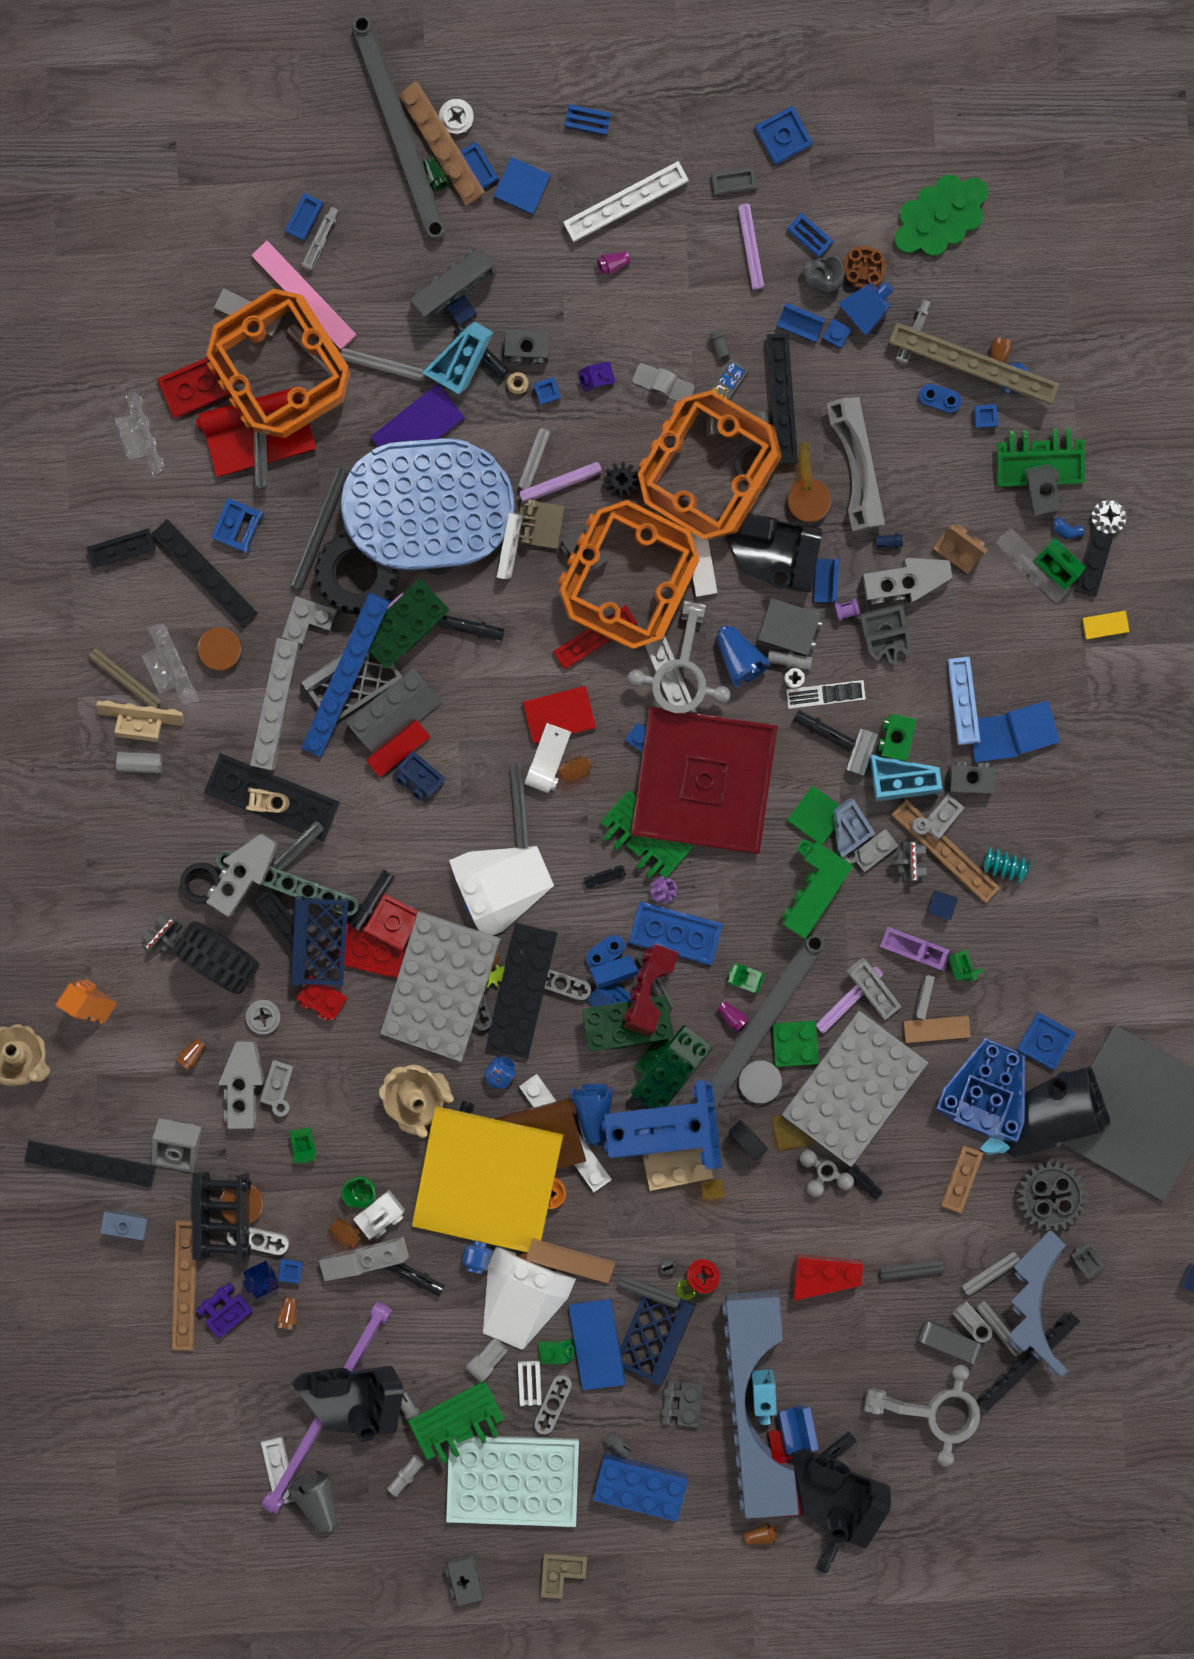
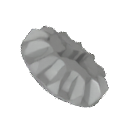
(1102, 523)
(255, 1010)

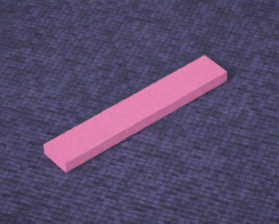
(292, 282)

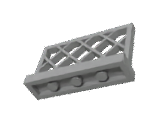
(326, 672)

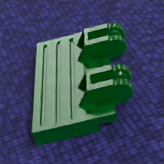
(1067, 461)
(667, 852)
(454, 1419)

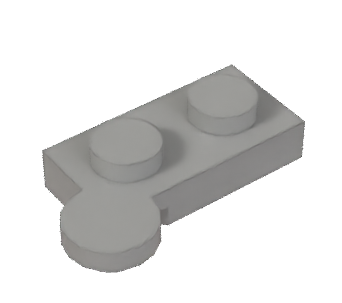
(939, 819)

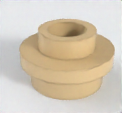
(517, 376)

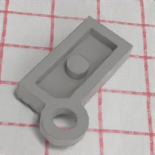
(873, 850)
(277, 1085)

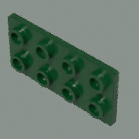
(407, 623)
(606, 1025)
(668, 1067)

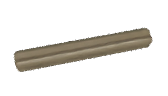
(124, 678)

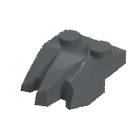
(886, 632)

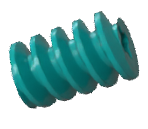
(1006, 865)

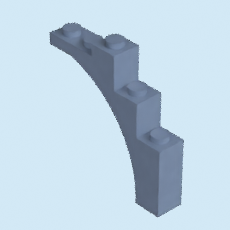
(1035, 1268)

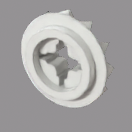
(458, 106)

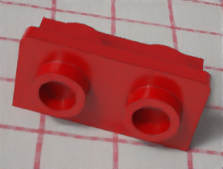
(322, 999)

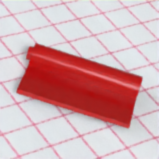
(233, 443)

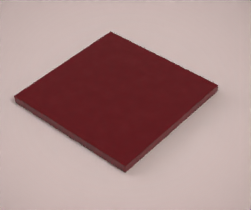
(704, 780)

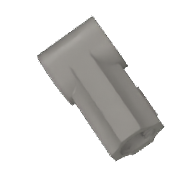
(971, 1321)
(483, 1363)

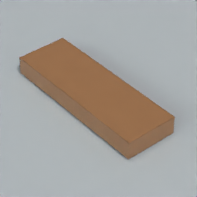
(936, 1029)
(962, 1179)

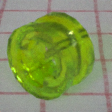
(685, 1282)

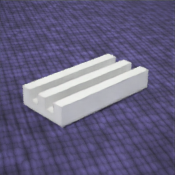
(530, 1401)

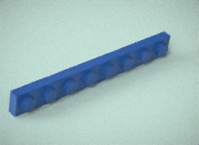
(345, 674)

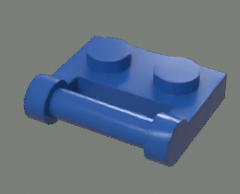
(230, 524)

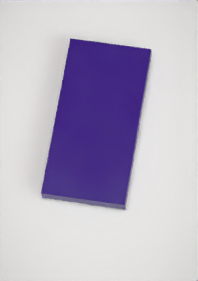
(423, 420)

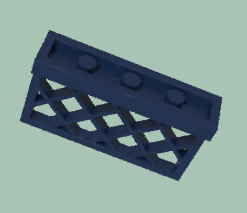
(300, 939)
(672, 1342)

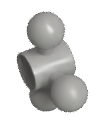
(815, 1187)

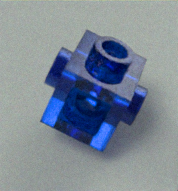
(260, 1280)

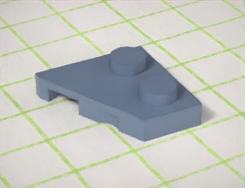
(850, 827)

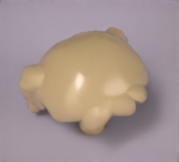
(21, 1056)
(412, 1095)

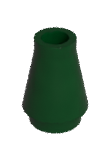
(436, 175)

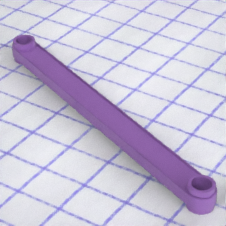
(273, 1501)

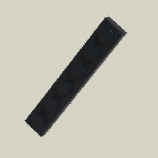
(782, 396)
(204, 573)
(90, 1163)
(1022, 1366)

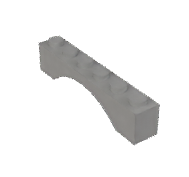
(865, 504)
(274, 704)

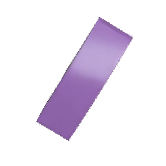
(915, 948)

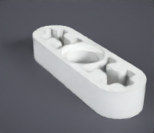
(272, 1248)

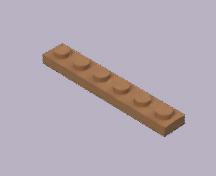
(441, 143)

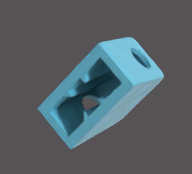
(764, 1395)

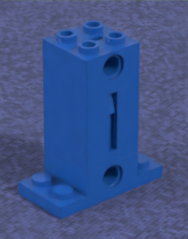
(667, 1129)

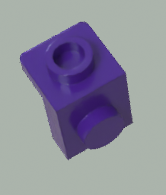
(596, 376)

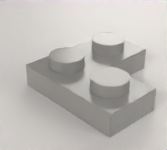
(306, 613)

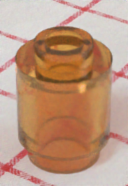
(575, 768)
(344, 1233)

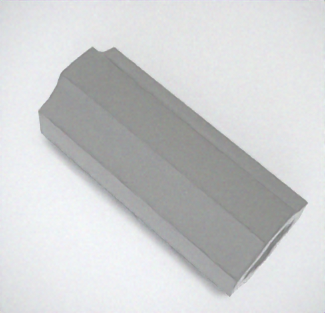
(862, 752)
(139, 762)

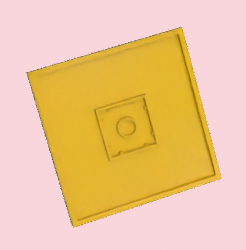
(486, 1179)

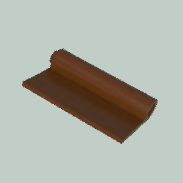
(555, 1118)

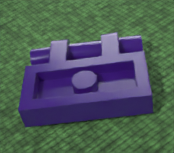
(228, 1315)

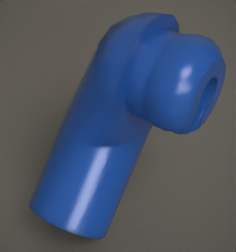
(1065, 530)

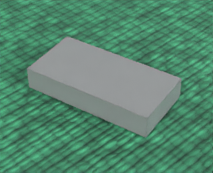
(924, 996)

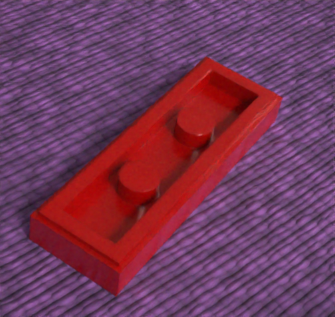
(398, 748)

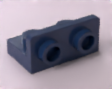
(418, 777)

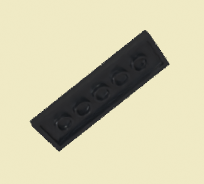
(233, 779)
(522, 990)

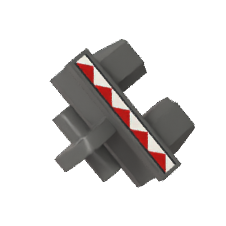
(907, 861)
(164, 937)

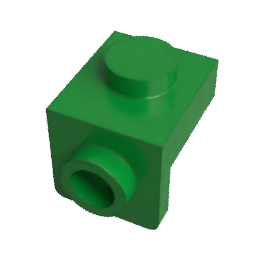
(962, 966)
(745, 978)
(303, 1145)
(556, 1351)

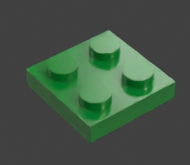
(795, 1043)

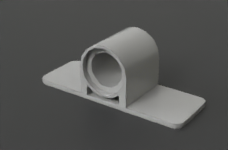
(662, 382)

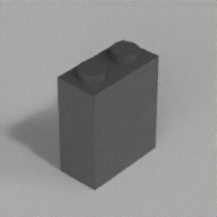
(790, 627)

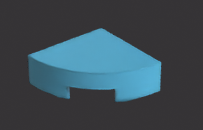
(994, 1146)

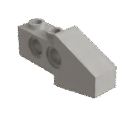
(925, 573)
(256, 859)
(245, 1065)
(364, 1259)

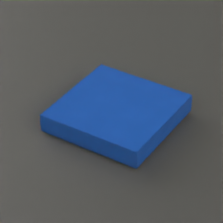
(783, 135)
(522, 185)
(1033, 727)
(995, 739)
(1045, 1041)

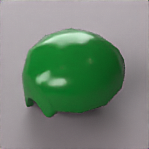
(359, 1192)

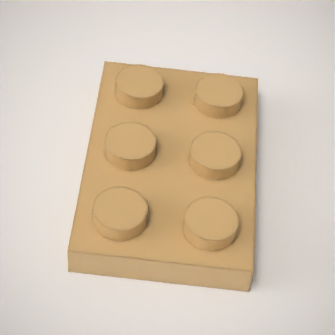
(675, 1168)

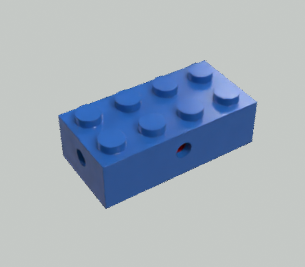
(640, 1487)

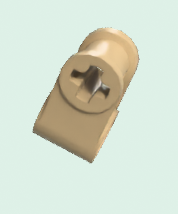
(263, 800)

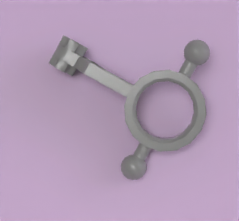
(693, 613)
(877, 1401)

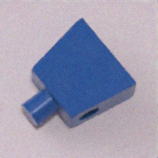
(868, 305)

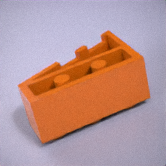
(84, 1000)

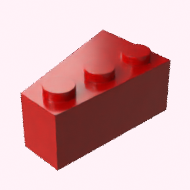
(825, 1275)

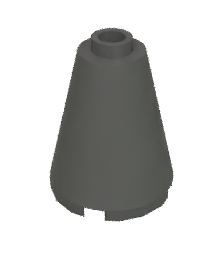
(315, 1499)

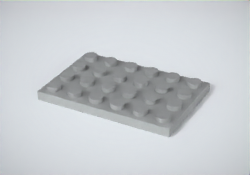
(440, 986)
(854, 1088)

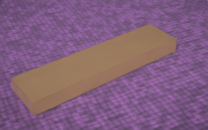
(570, 1260)

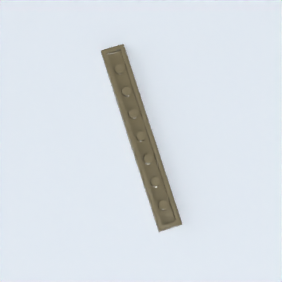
(974, 363)

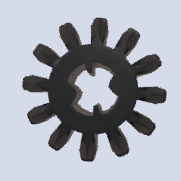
(627, 475)

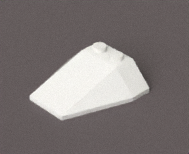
(500, 884)
(521, 1297)

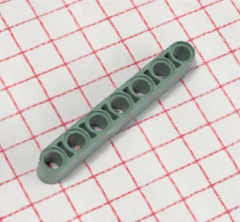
(299, 884)

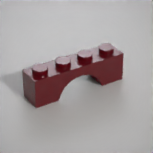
(643, 1015)

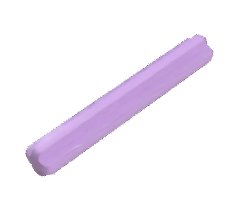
(751, 246)
(561, 482)
(842, 1006)

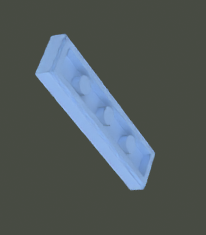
(963, 700)

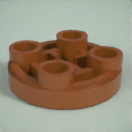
(864, 266)
(809, 505)
(219, 648)
(256, 1204)

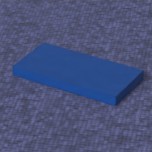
(684, 933)
(597, 1344)

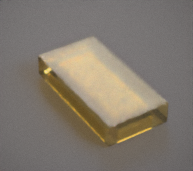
(805, 466)

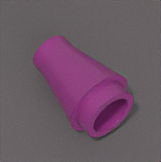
(612, 262)
(734, 1018)

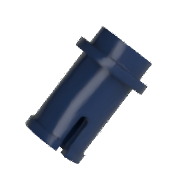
(889, 541)

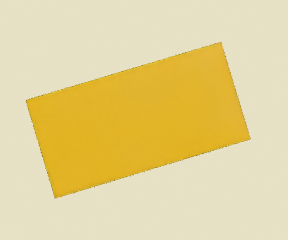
(1105, 625)

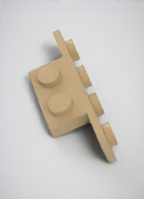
(138, 721)

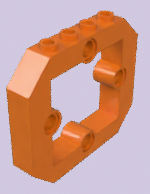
(262, 313)
(678, 426)
(661, 531)

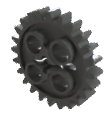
(1050, 1176)

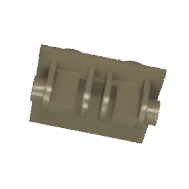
(541, 523)

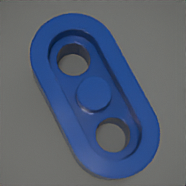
(940, 398)
(605, 951)

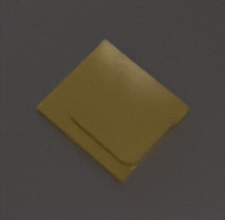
(789, 1135)

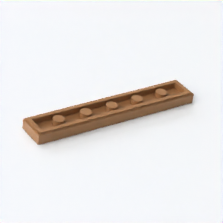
(948, 855)
(184, 1288)

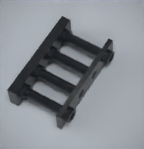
(202, 1225)

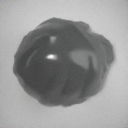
(824, 274)

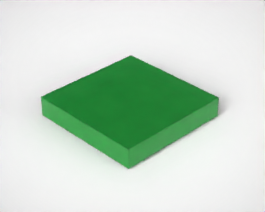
(815, 815)

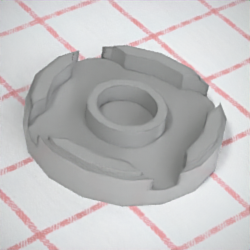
(760, 1081)

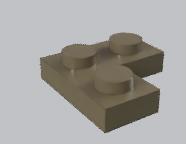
(558, 1566)

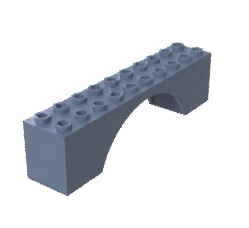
(753, 1329)

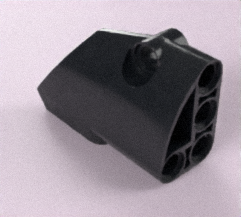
(776, 546)
(1061, 1113)
(354, 1401)
(840, 1499)

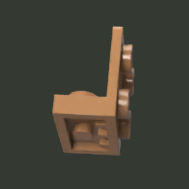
(960, 548)

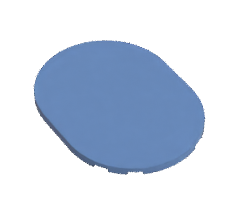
(427, 504)

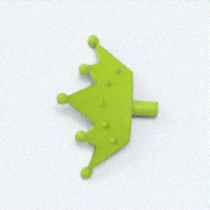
(496, 976)

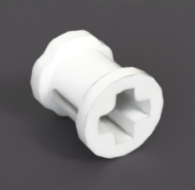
(799, 673)

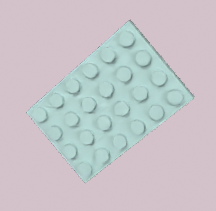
(514, 1481)

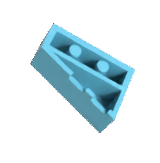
(460, 359)
(902, 779)

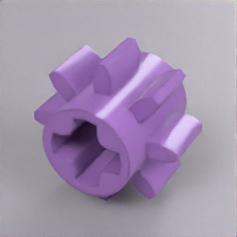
(663, 890)

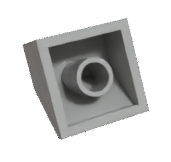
(176, 1145)

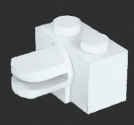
(379, 1215)

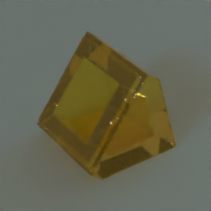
(712, 1190)

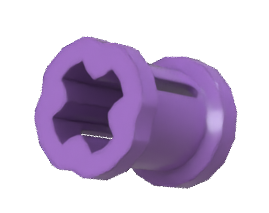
(847, 609)

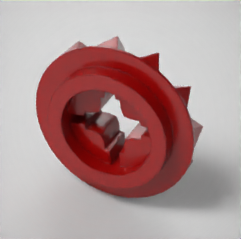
(709, 1269)

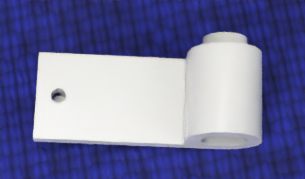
(548, 758)

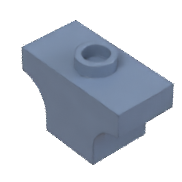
(124, 1224)

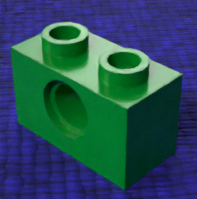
(1059, 563)
(906, 727)

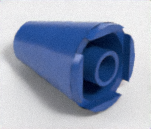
(740, 656)
(591, 1105)

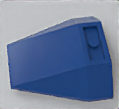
(988, 1092)

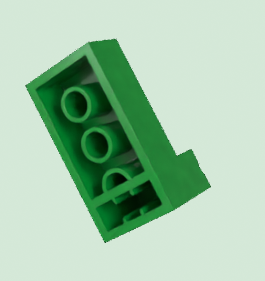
(820, 887)

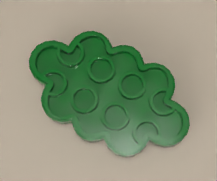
(941, 215)

